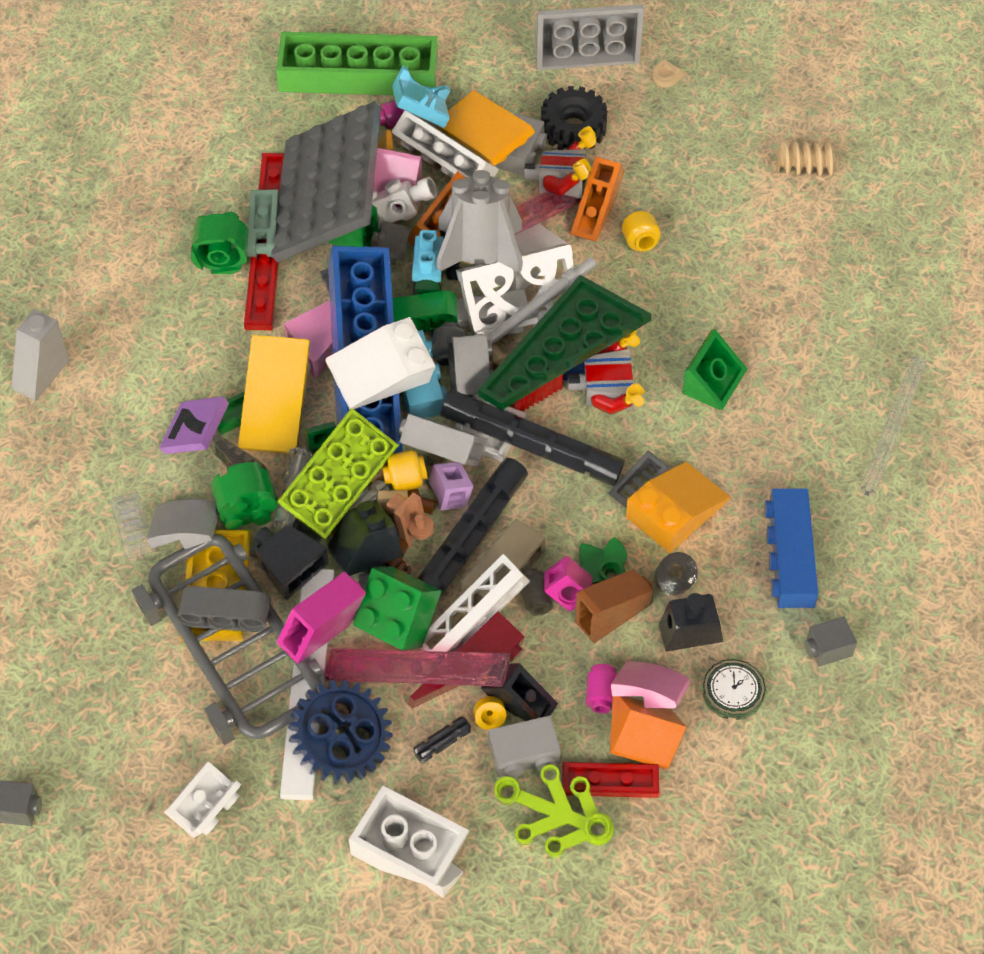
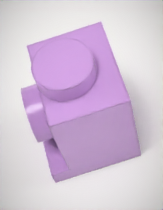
(450, 485)

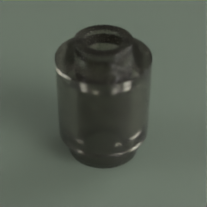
(533, 594)

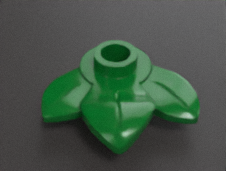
(601, 562)

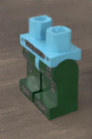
(425, 272)

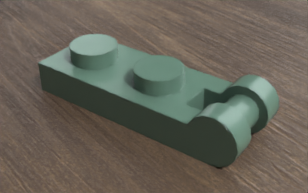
(262, 221)

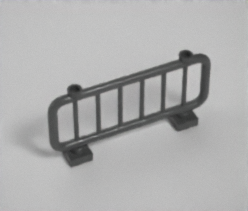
(233, 715)

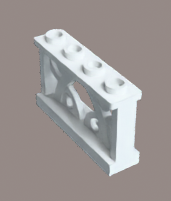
(485, 274)

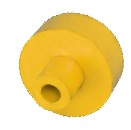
(489, 713)

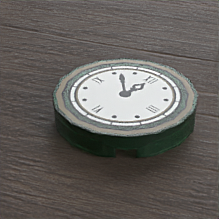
(733, 689)

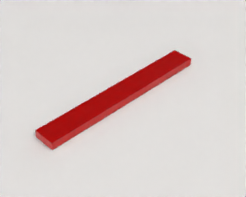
(264, 269)

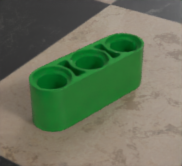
(427, 309)

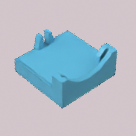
(420, 99)

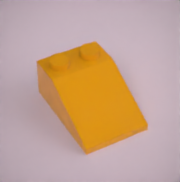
(674, 505)

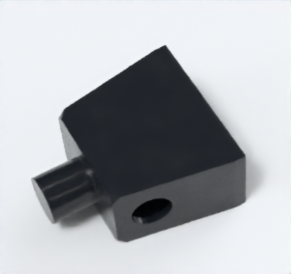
(289, 558)
(690, 622)

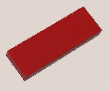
(613, 779)

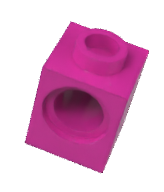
(564, 581)

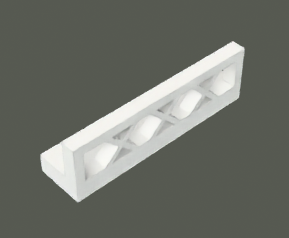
(477, 616)

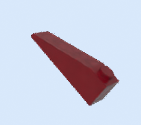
(493, 637)

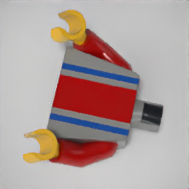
(563, 170)
(610, 378)

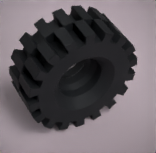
(573, 105)

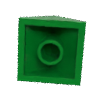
(713, 372)

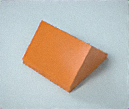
(643, 732)

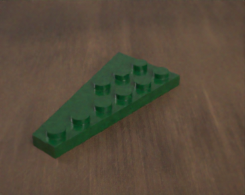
(570, 332)

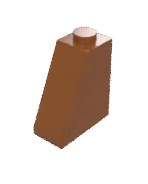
(611, 603)

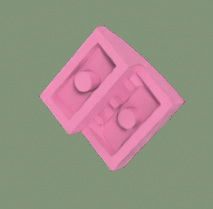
(657, 684)

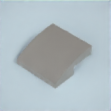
(183, 520)

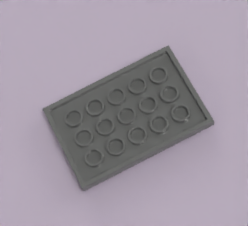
(327, 181)

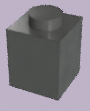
(830, 641)
(18, 803)

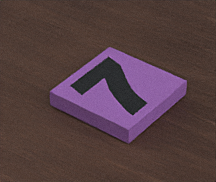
(194, 425)

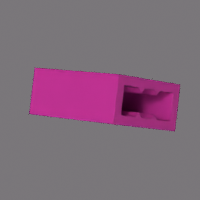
(321, 617)

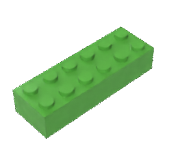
(353, 62)

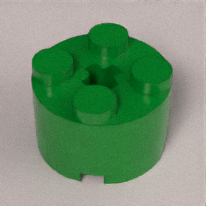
(219, 243)
(244, 495)

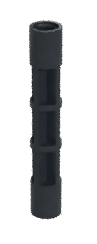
(532, 437)
(474, 524)

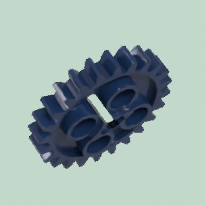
(318, 748)

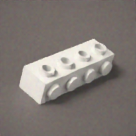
(438, 147)

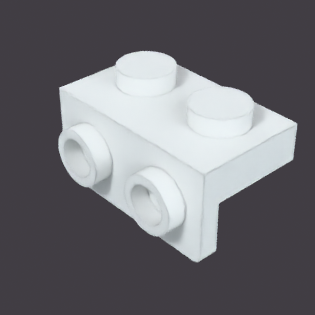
(202, 800)

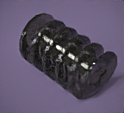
(677, 562)

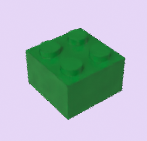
(397, 608)

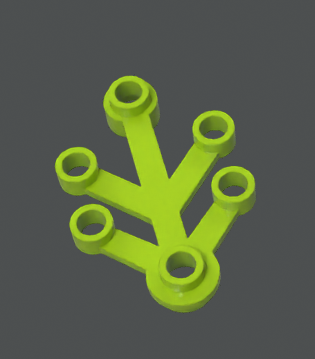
(558, 813)

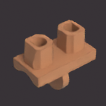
(410, 518)

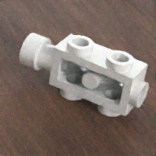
(405, 195)

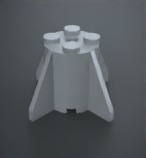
(480, 223)

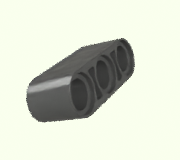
(223, 609)

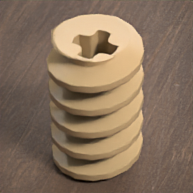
(805, 157)

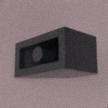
(522, 694)

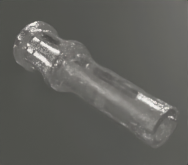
(297, 460)

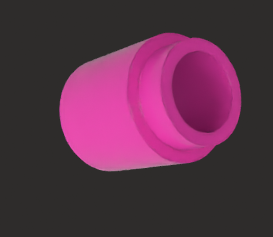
(390, 114)
(598, 688)

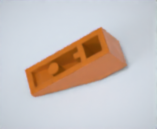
(597, 198)

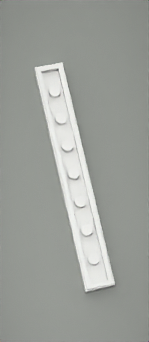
(296, 780)

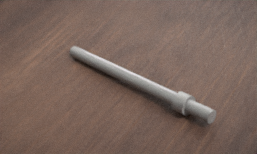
(540, 301)

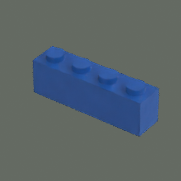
(793, 548)

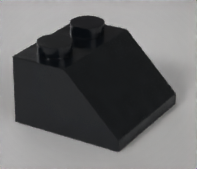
(365, 539)

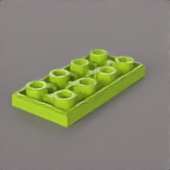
(337, 473)

